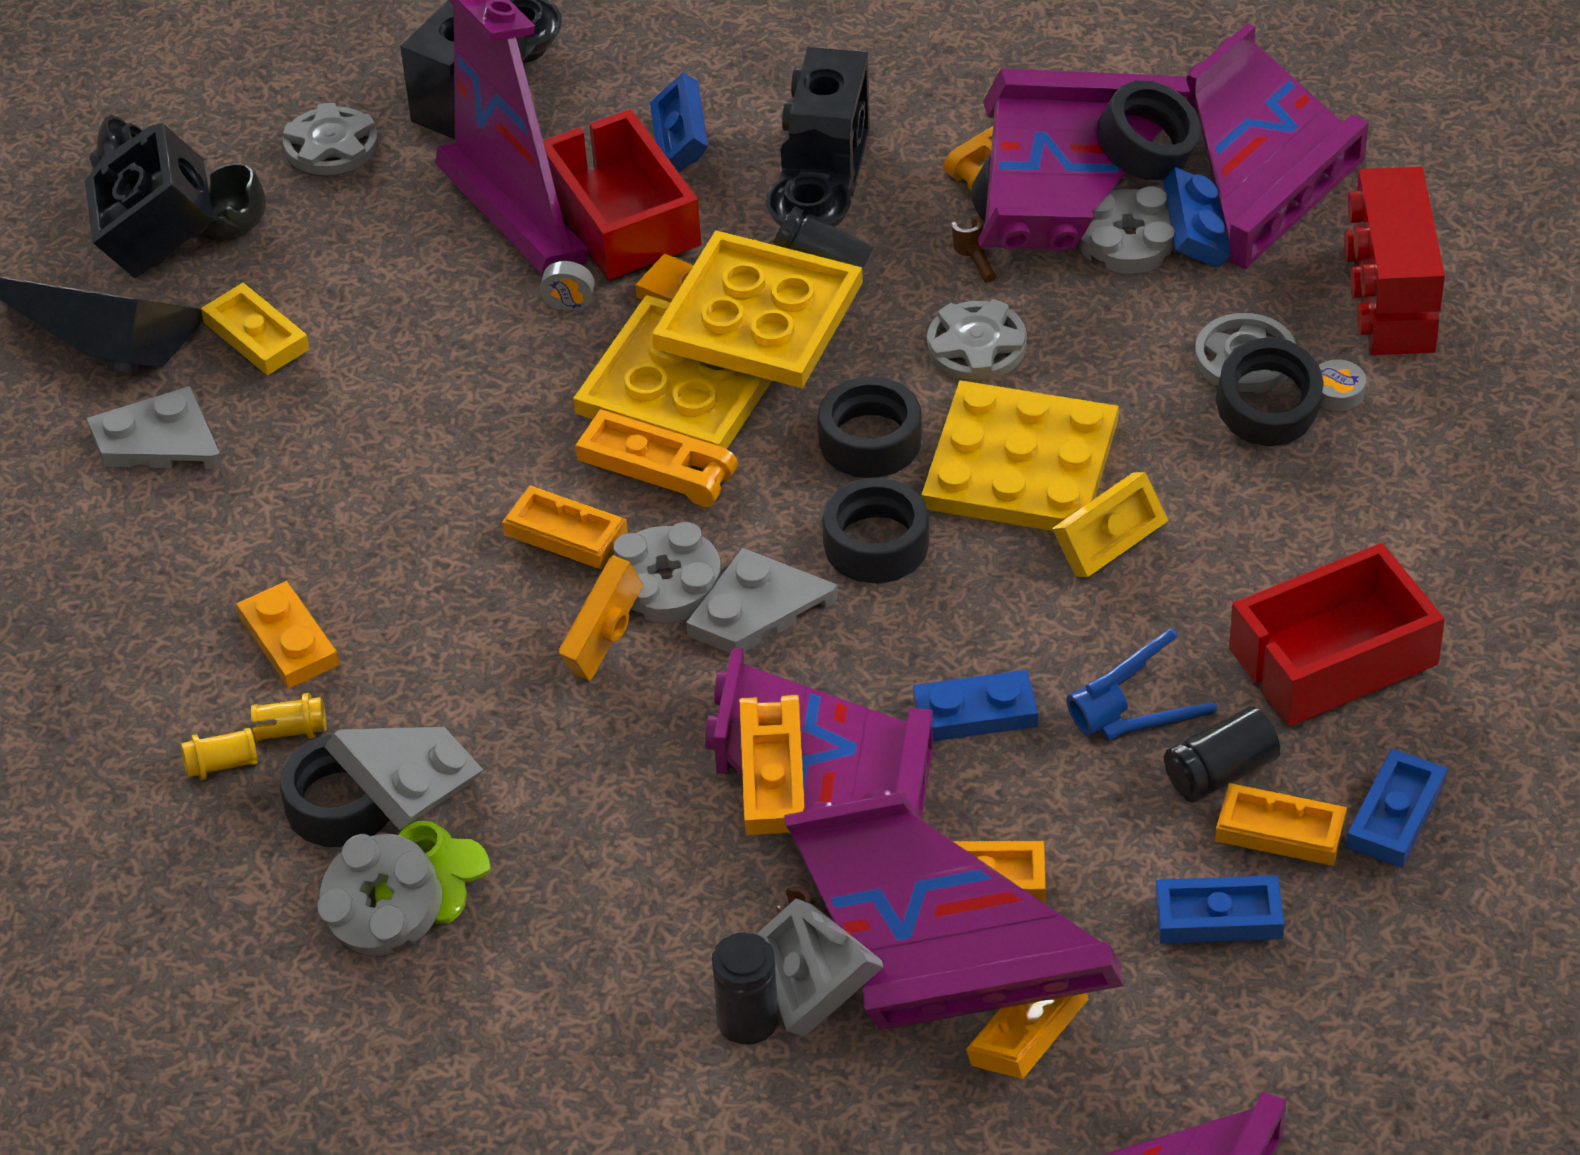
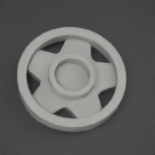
(330, 134)
(977, 335)
(1222, 344)

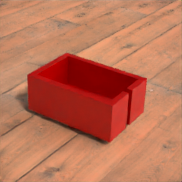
(631, 201)
(1395, 261)
(1336, 633)

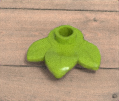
(454, 863)

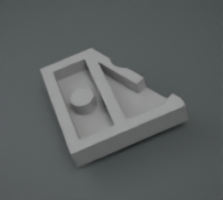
(155, 433)
(756, 600)
(405, 767)
(815, 965)

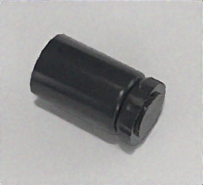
(820, 239)
(1222, 754)
(745, 988)

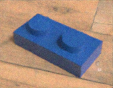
(680, 122)
(1196, 217)
(978, 704)
(1396, 808)
(1219, 909)

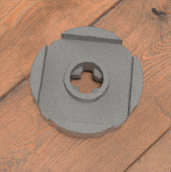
(1124, 252)
(677, 548)
(360, 868)

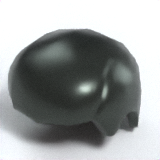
(235, 201)

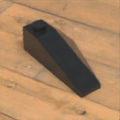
(105, 325)

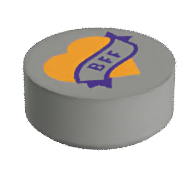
(567, 286)
(1342, 386)

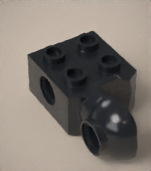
(430, 60)
(825, 137)
(145, 194)

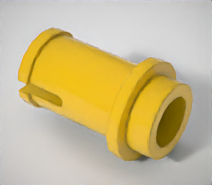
(292, 718)
(218, 753)

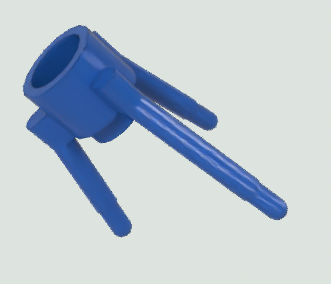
(1102, 701)

